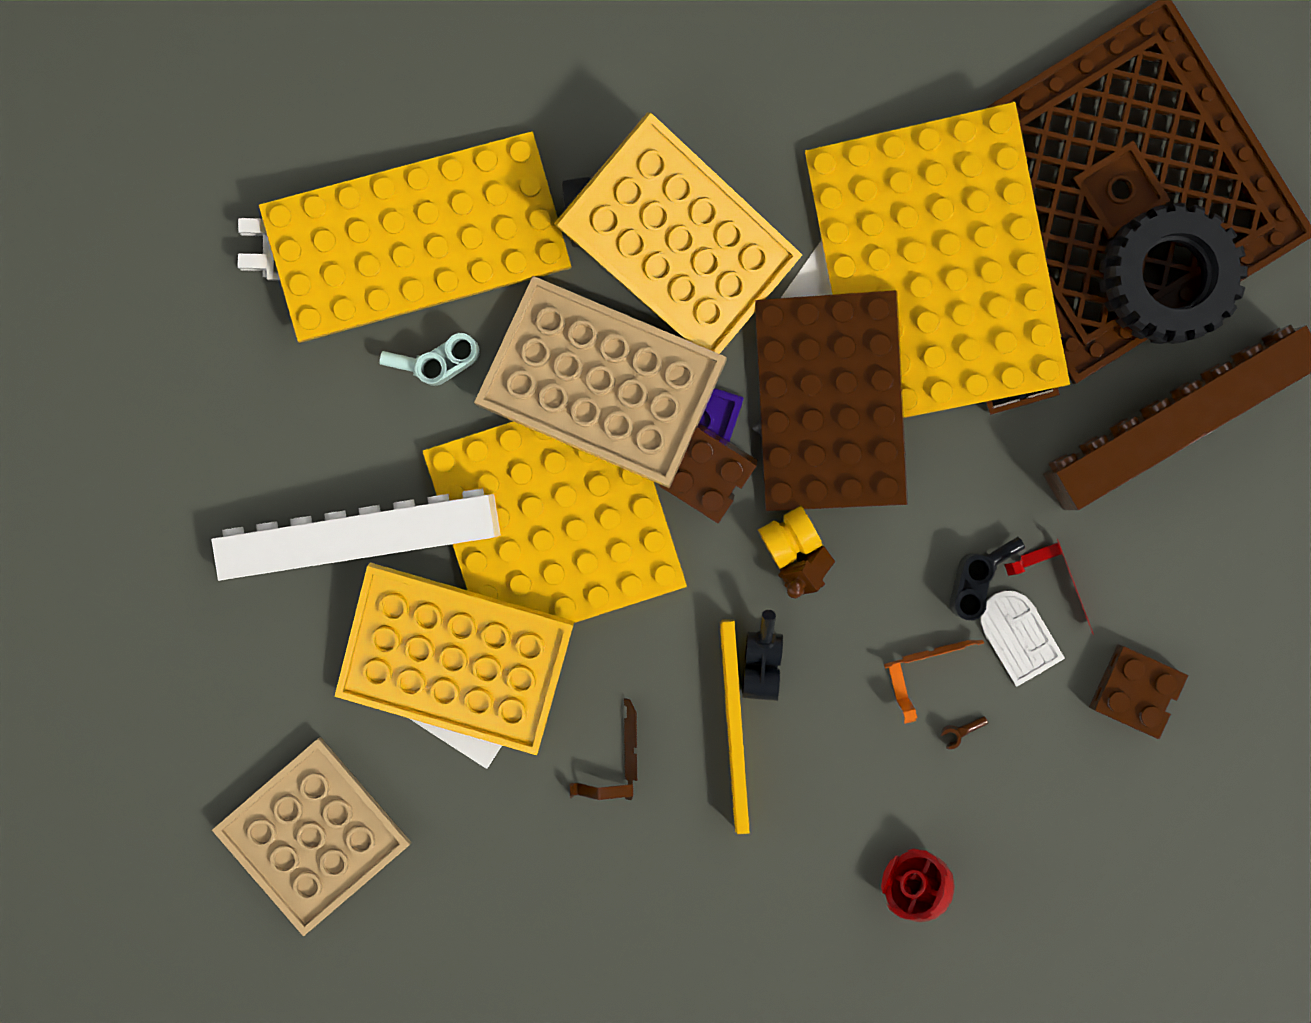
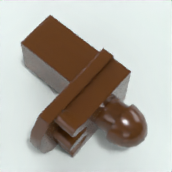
(808, 574)

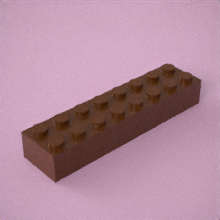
(1181, 420)

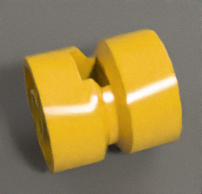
(790, 537)

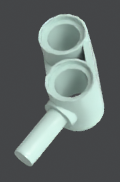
(444, 354)

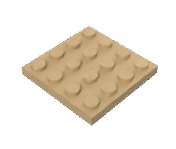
(311, 836)

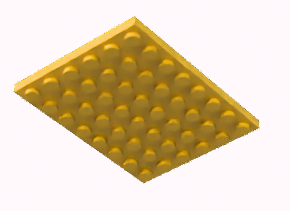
(958, 234)

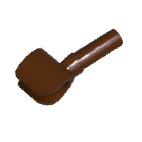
(963, 731)

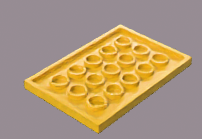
(678, 236)
(453, 658)

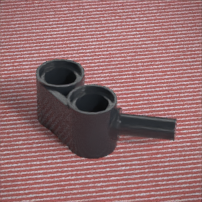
(979, 587)
(762, 660)

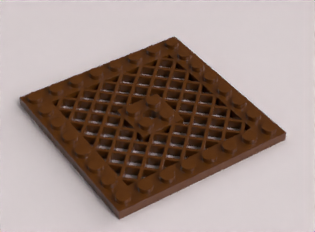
(1213, 110)

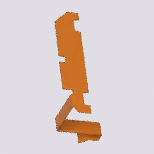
(898, 679)

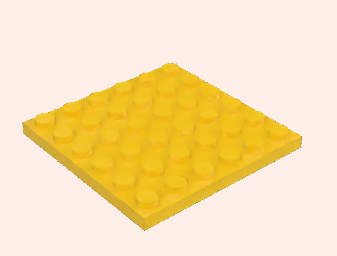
(571, 525)

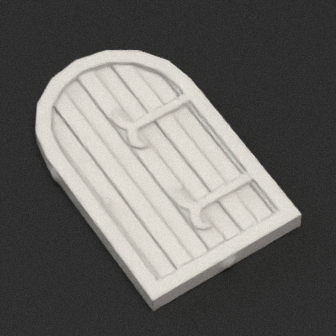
(1019, 636)

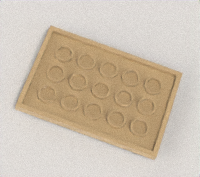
(601, 381)

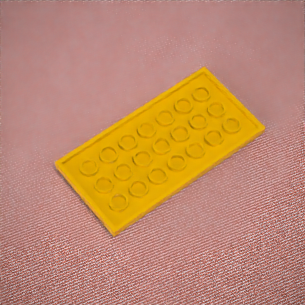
(414, 236)

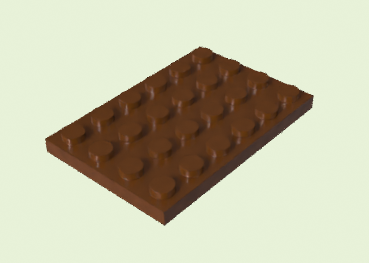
(831, 401)

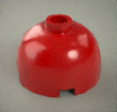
(918, 886)

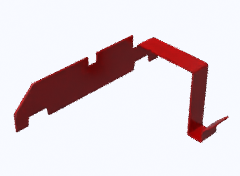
(1036, 557)

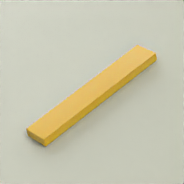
(734, 726)

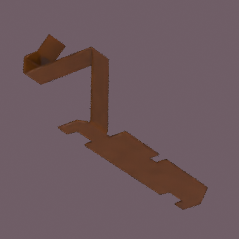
(619, 791)

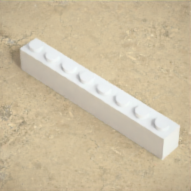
(356, 537)

